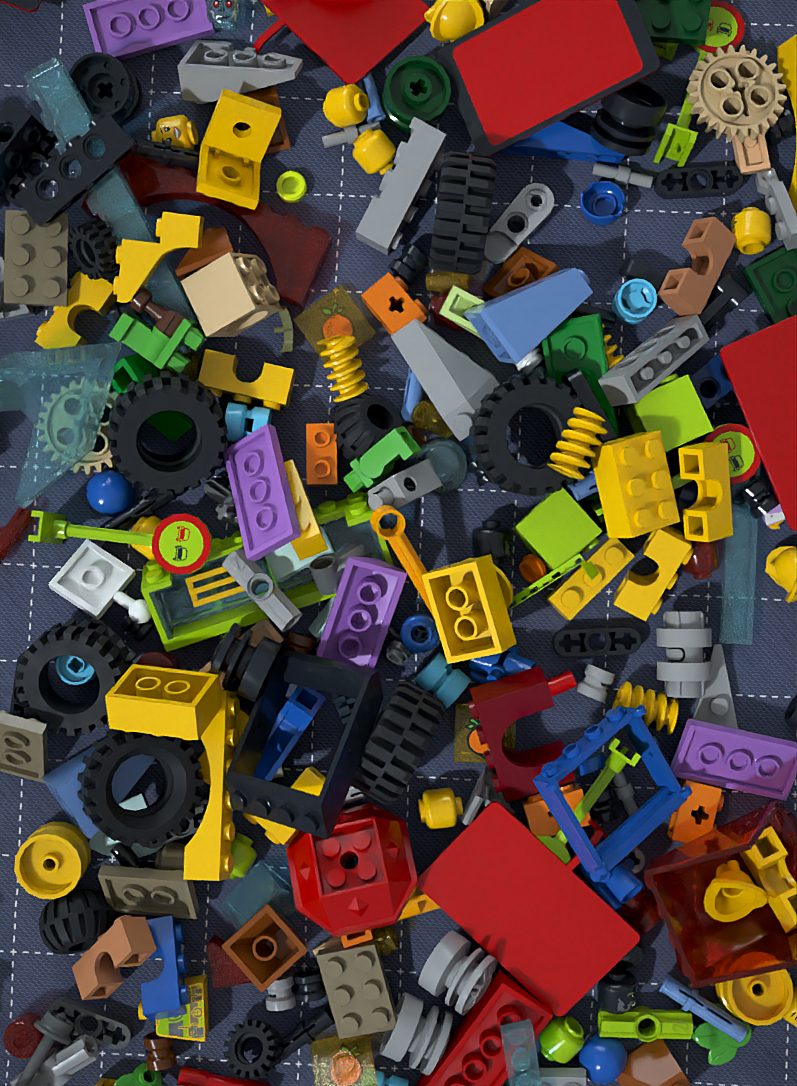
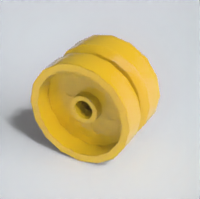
(52, 860)
(764, 1004)

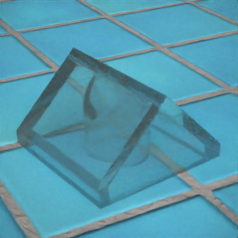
(255, 891)

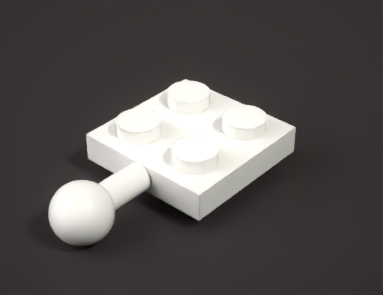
(95, 580)

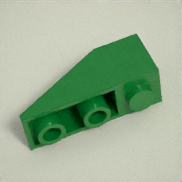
(132, 368)

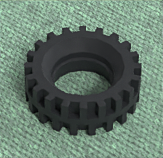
(162, 815)

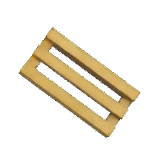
(194, 591)

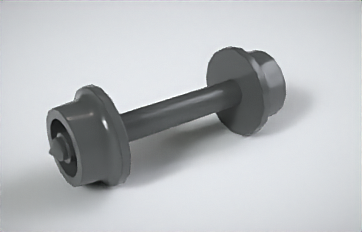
(55, 1027)

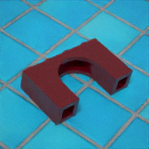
(497, 707)

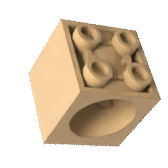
(231, 294)

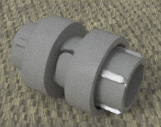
(685, 633)

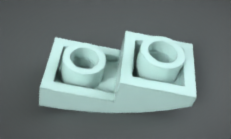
(285, 562)

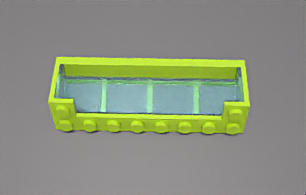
(183, 625)

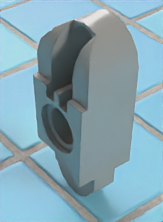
(500, 240)

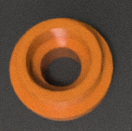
(532, 568)

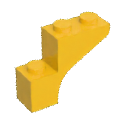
(141, 259)

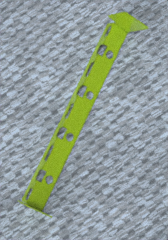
(588, 567)

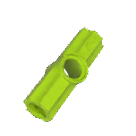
(664, 1024)

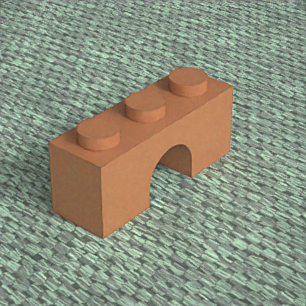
(709, 247)
(123, 945)

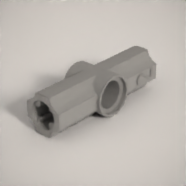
(274, 602)
(63, 1063)

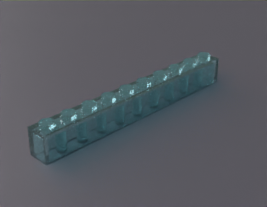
(112, 197)

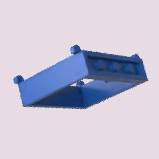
(642, 821)

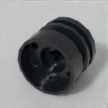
(98, 73)
(629, 119)
(243, 661)

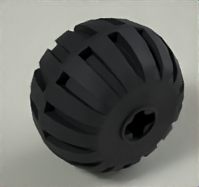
(363, 423)
(75, 921)

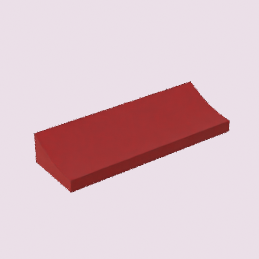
(476, 1047)

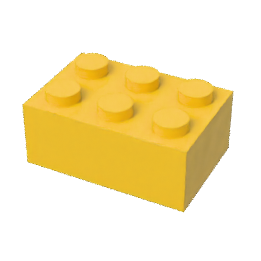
(634, 485)
(469, 609)
(164, 702)

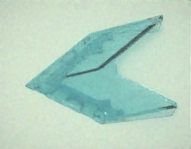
(64, 399)

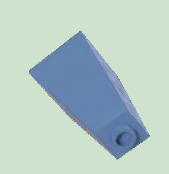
(527, 315)
(64, 785)

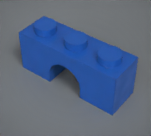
(167, 994)

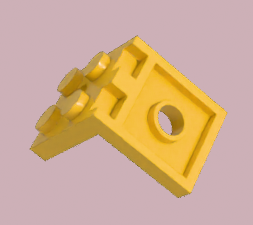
(236, 152)

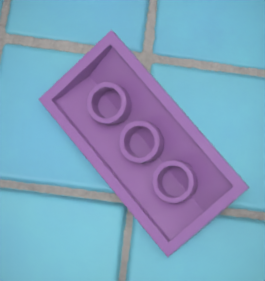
(361, 611)

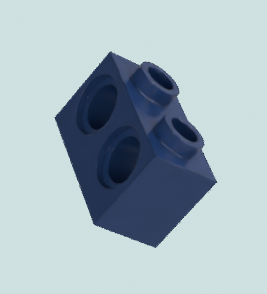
(712, 375)

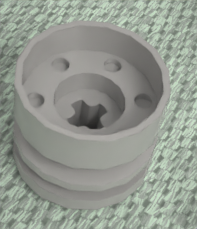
(453, 969)
(418, 1034)

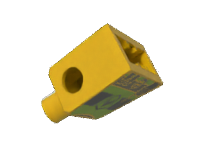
(195, 1023)

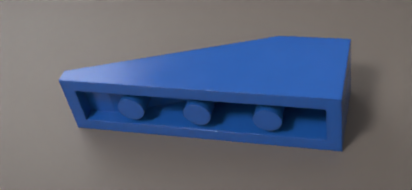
(566, 143)

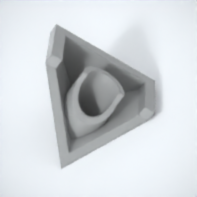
(482, 796)

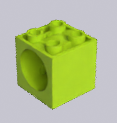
(672, 410)
(557, 530)

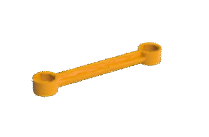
(402, 548)

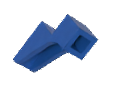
(288, 729)

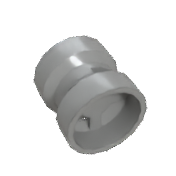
(595, 683)
(280, 993)

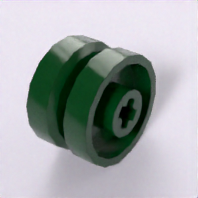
(420, 77)

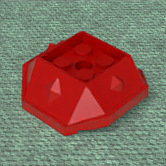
(359, 897)

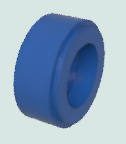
(591, 764)

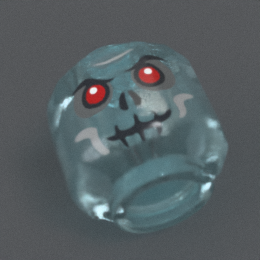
(226, 14)

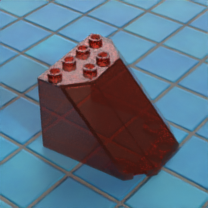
(712, 948)

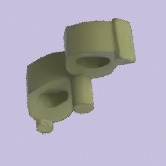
(287, 328)

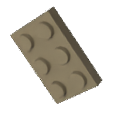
(35, 261)
(23, 747)
(148, 891)
(357, 989)

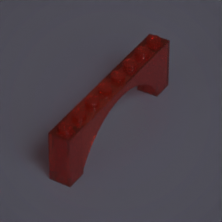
(293, 248)

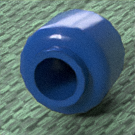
(417, 643)

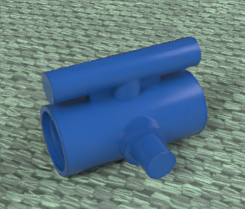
(498, 666)
(617, 882)

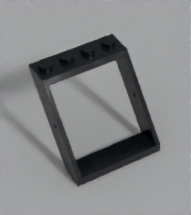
(284, 804)

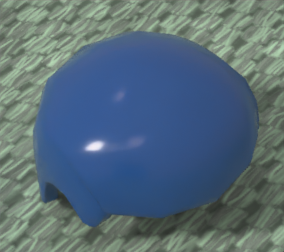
(602, 203)
(109, 493)
(603, 1059)

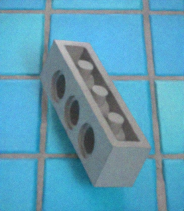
(653, 360)

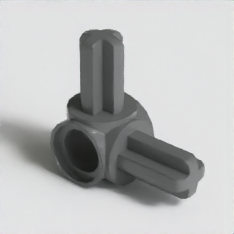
(223, 495)

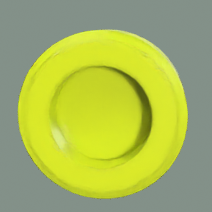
(291, 187)

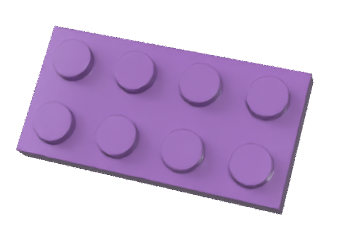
(145, 26)
(261, 493)
(736, 759)

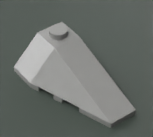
(217, 65)
(446, 375)

